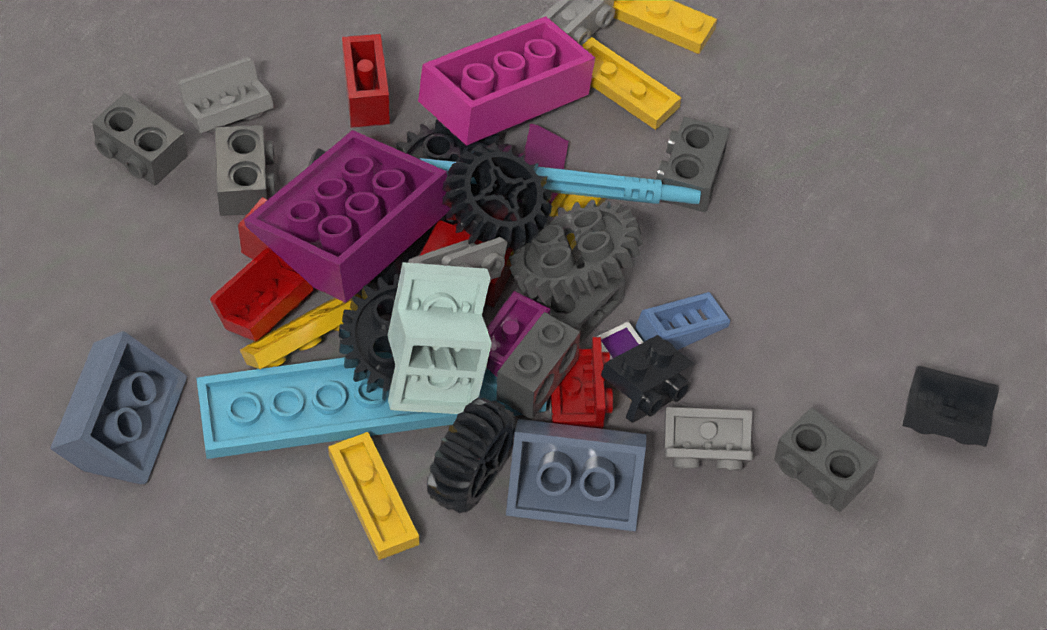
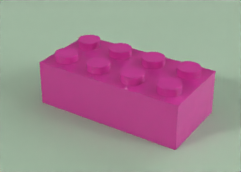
(505, 80)

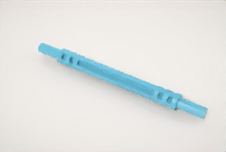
(605, 185)

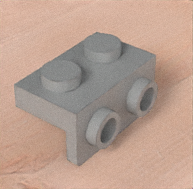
(581, 17)
(224, 95)
(484, 255)
(707, 436)

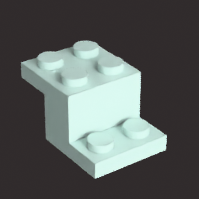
(438, 338)

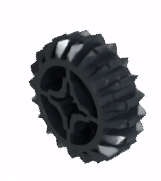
(500, 183)
(471, 455)

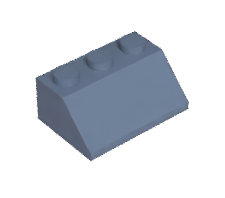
(119, 410)
(576, 475)

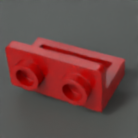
(259, 296)
(581, 394)

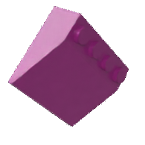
(351, 213)

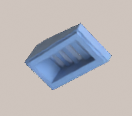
(656, 320)

